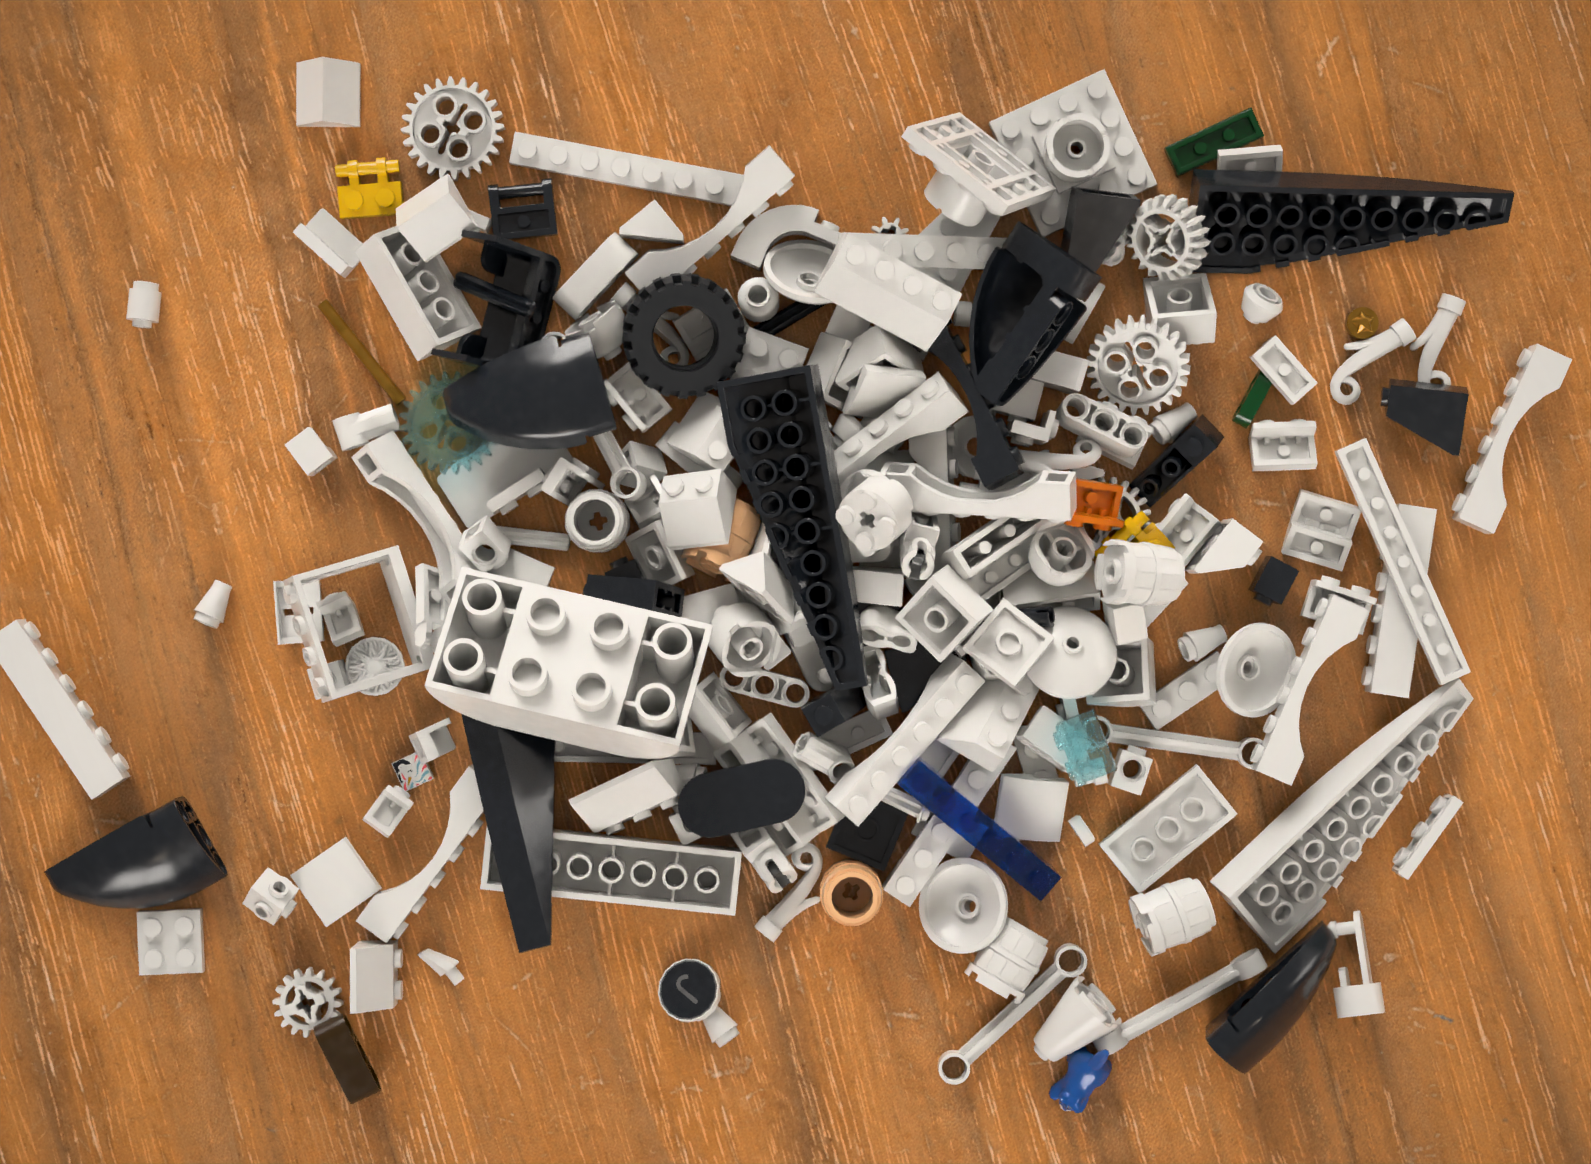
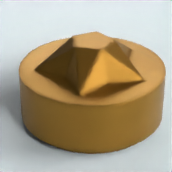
(1361, 323)

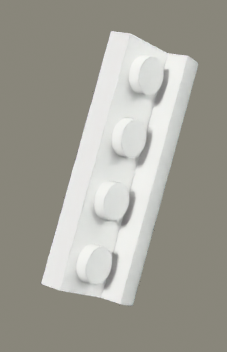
(993, 554)
(768, 740)

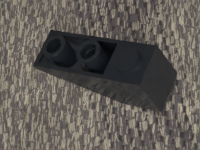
(1177, 460)

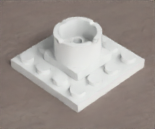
(1079, 116)
(973, 171)

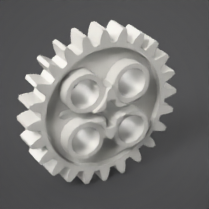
(427, 116)
(1165, 355)

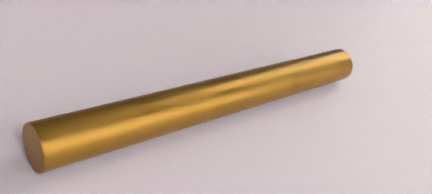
(361, 352)

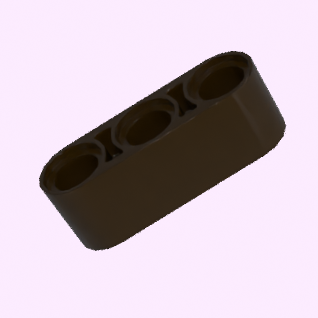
(347, 1058)

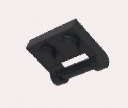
(523, 220)

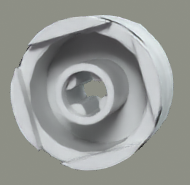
(875, 513)
(743, 639)

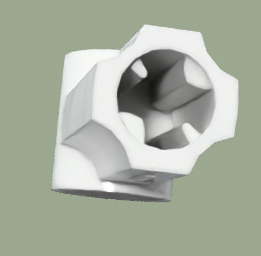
(357, 429)
(823, 756)

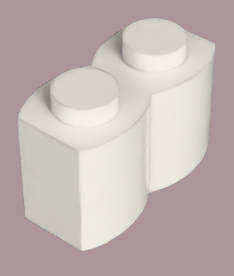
(881, 689)

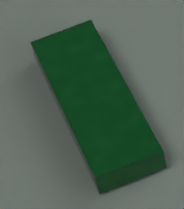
(1203, 146)

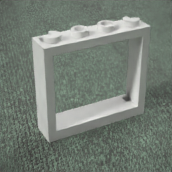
(404, 605)

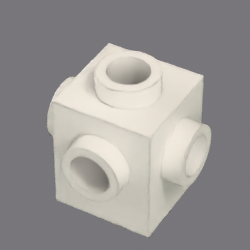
(271, 897)

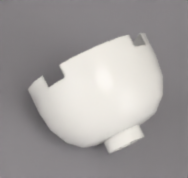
(604, 329)
(1060, 554)

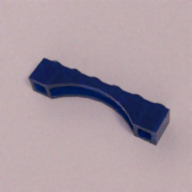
(979, 829)

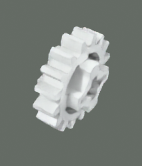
(304, 989)

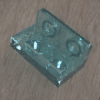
(1084, 747)

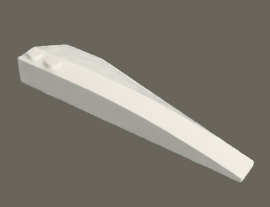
(1303, 852)

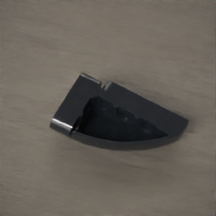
(1024, 311)
(534, 396)
(143, 862)
(1251, 1032)

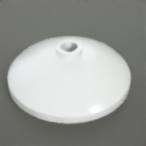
(796, 268)
(1254, 669)
(1077, 671)
(946, 904)

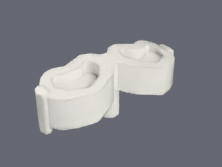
(1117, 252)

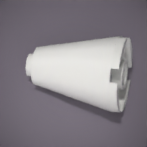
(1075, 1021)

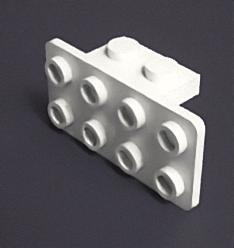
(498, 481)

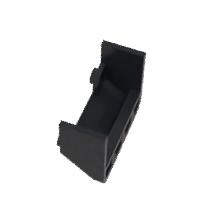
(520, 271)

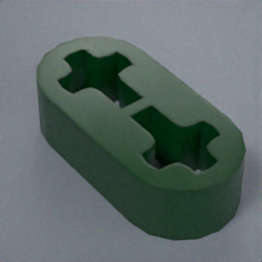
(1252, 400)

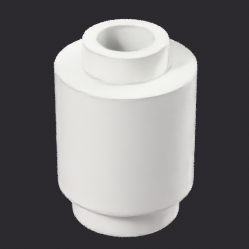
(143, 304)

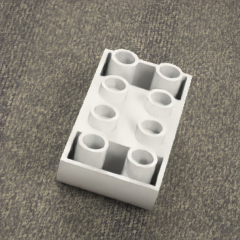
(568, 666)

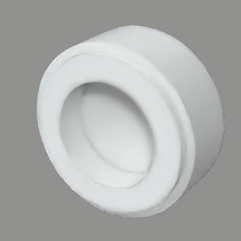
(1081, 830)

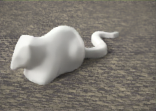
(882, 629)

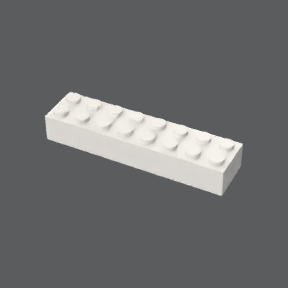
(636, 872)

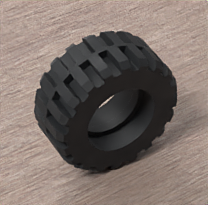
(687, 379)

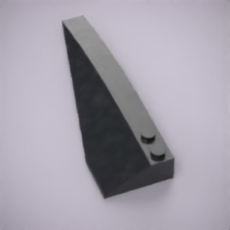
(1305, 216)
(787, 460)
(518, 804)

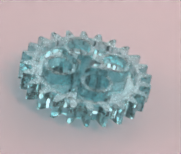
(423, 413)

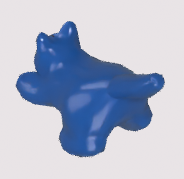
(1083, 1075)

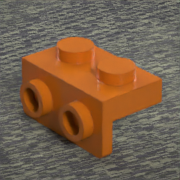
(1097, 504)

